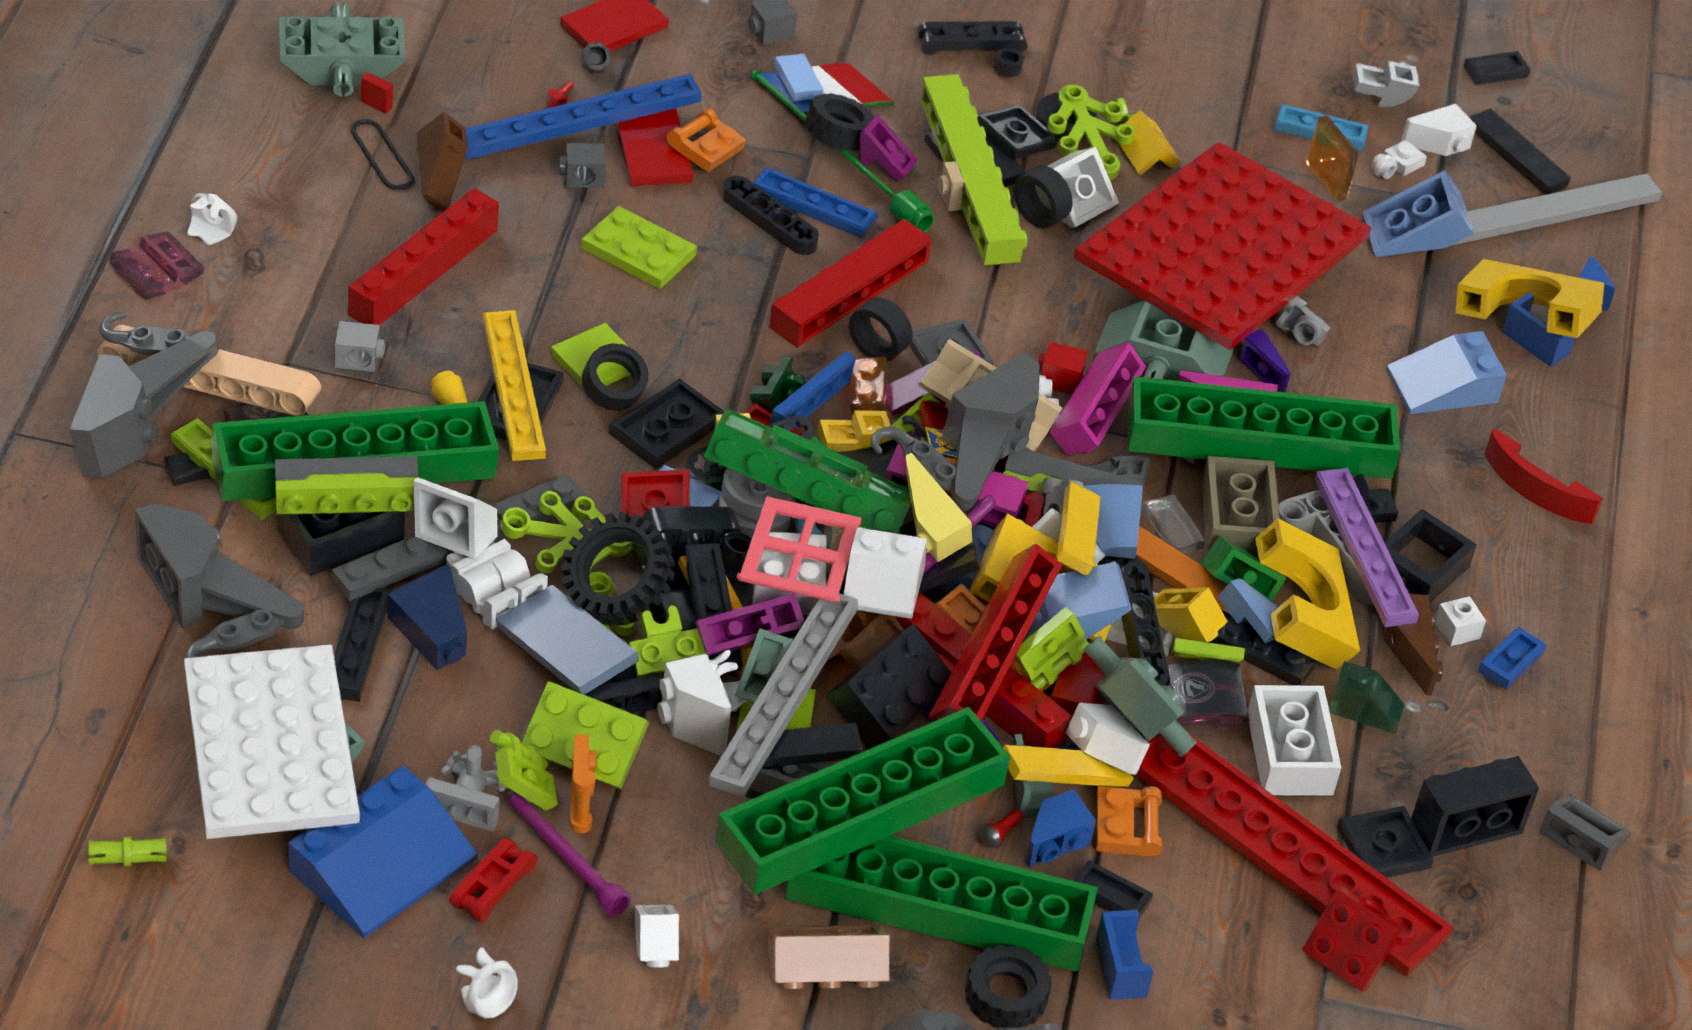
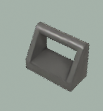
(1580, 836)

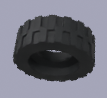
(837, 120)
(1013, 962)

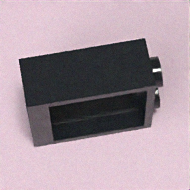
(1440, 537)

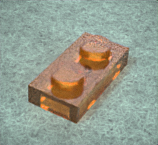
(869, 384)

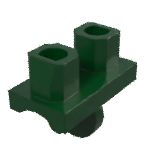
(778, 384)

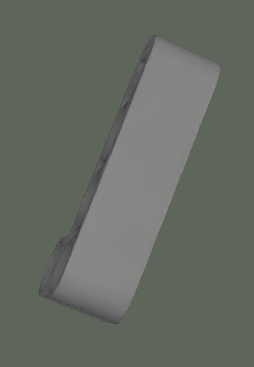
(1312, 516)

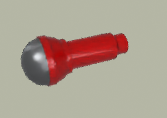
(993, 834)

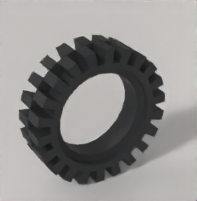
(593, 542)

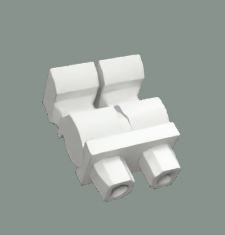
(494, 580)

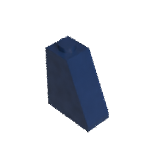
(431, 617)

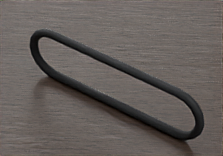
(372, 161)

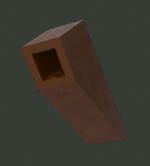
(441, 158)
(1417, 645)

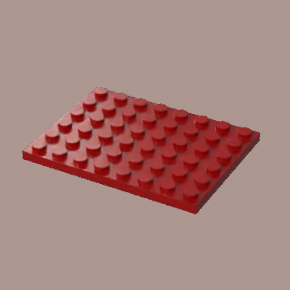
(1222, 244)

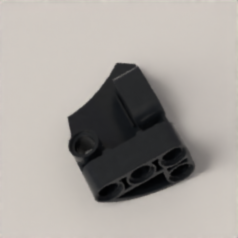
(696, 526)

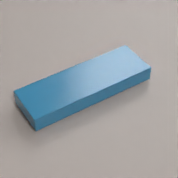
(1303, 124)

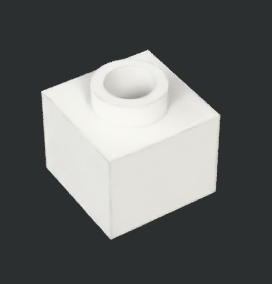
(1460, 621)

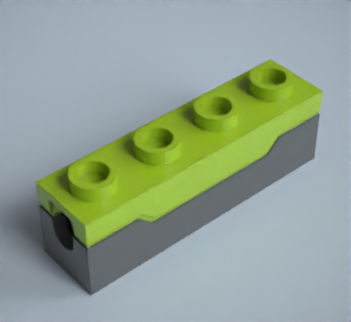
(1035, 467)
(345, 485)

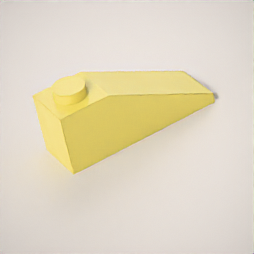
(935, 513)

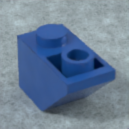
(1059, 828)

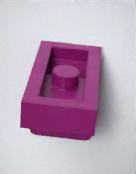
(881, 143)

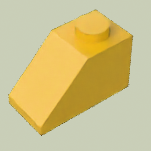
(1189, 613)

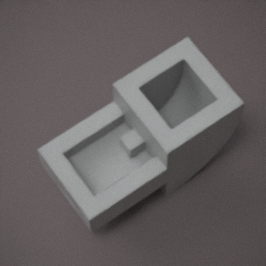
(1390, 85)

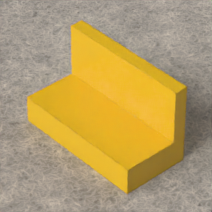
(1148, 144)

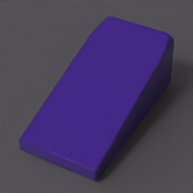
(1264, 360)

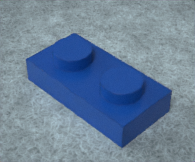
(1512, 658)

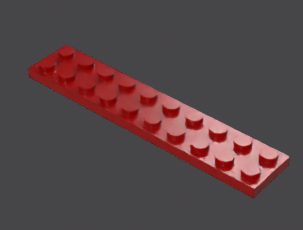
(1285, 843)

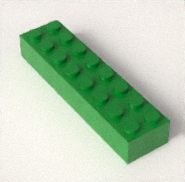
(1263, 425)
(448, 440)
(861, 800)
(954, 898)

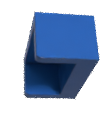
(1532, 334)
(1121, 956)

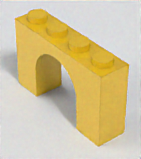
(1570, 299)
(1005, 542)
(1318, 628)

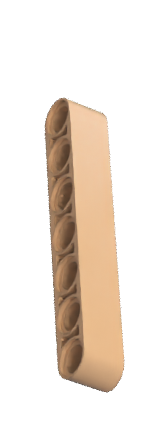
(241, 379)

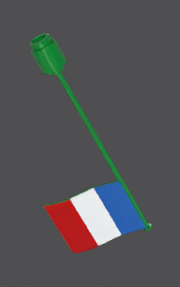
(849, 82)

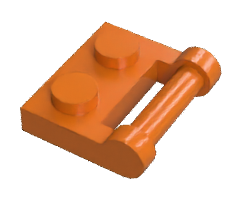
(713, 147)
(582, 784)
(1116, 821)

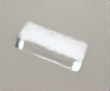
(1174, 524)

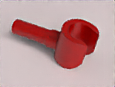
(558, 96)

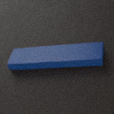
(817, 203)
(817, 390)

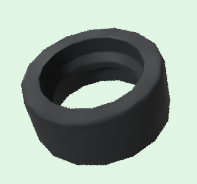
(1053, 186)
(894, 321)
(630, 361)

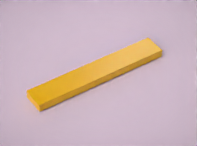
(514, 386)

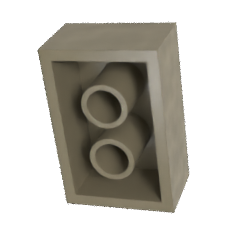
(1238, 500)

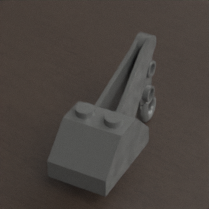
(120, 400)
(983, 425)
(194, 577)

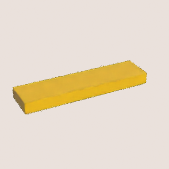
(1078, 528)
(1063, 767)

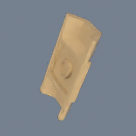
(959, 367)

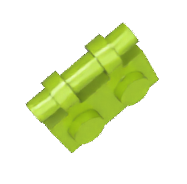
(1052, 649)
(523, 770)

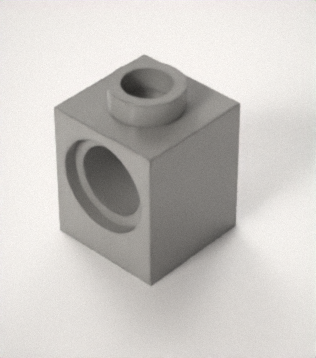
(358, 346)

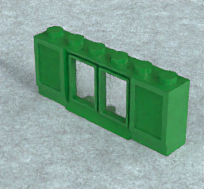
(808, 471)

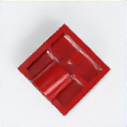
(1352, 937)

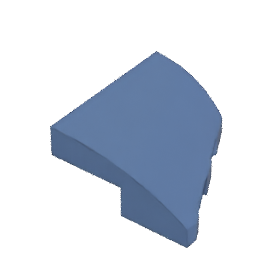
(1118, 518)
(1248, 604)

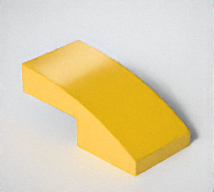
(853, 433)

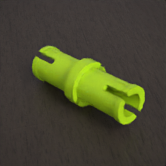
(127, 851)

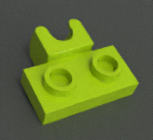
(664, 643)

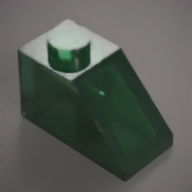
(1366, 698)

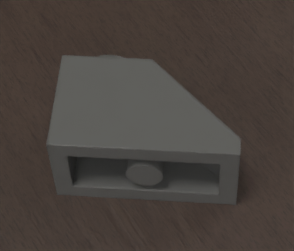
(772, 20)

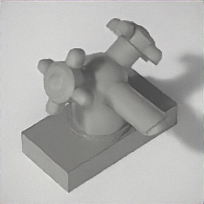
(465, 798)

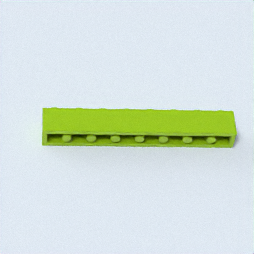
(984, 198)

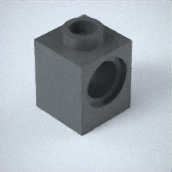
(583, 165)

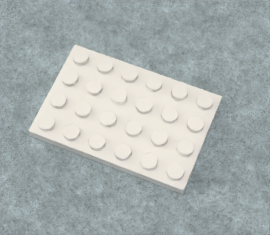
(270, 741)

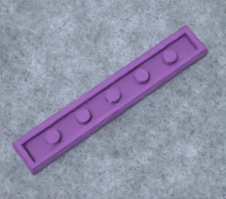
(1366, 547)

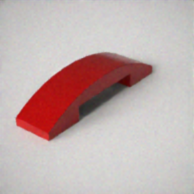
(1538, 486)

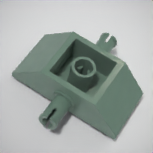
(341, 47)
(1163, 343)
(1138, 697)

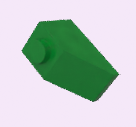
(1231, 562)

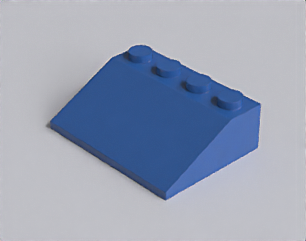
(387, 859)

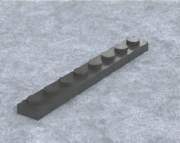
(417, 555)

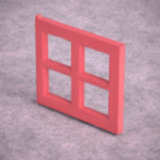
(800, 549)

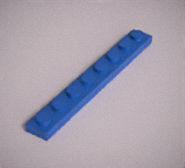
(582, 115)

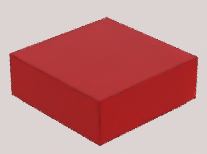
(376, 92)

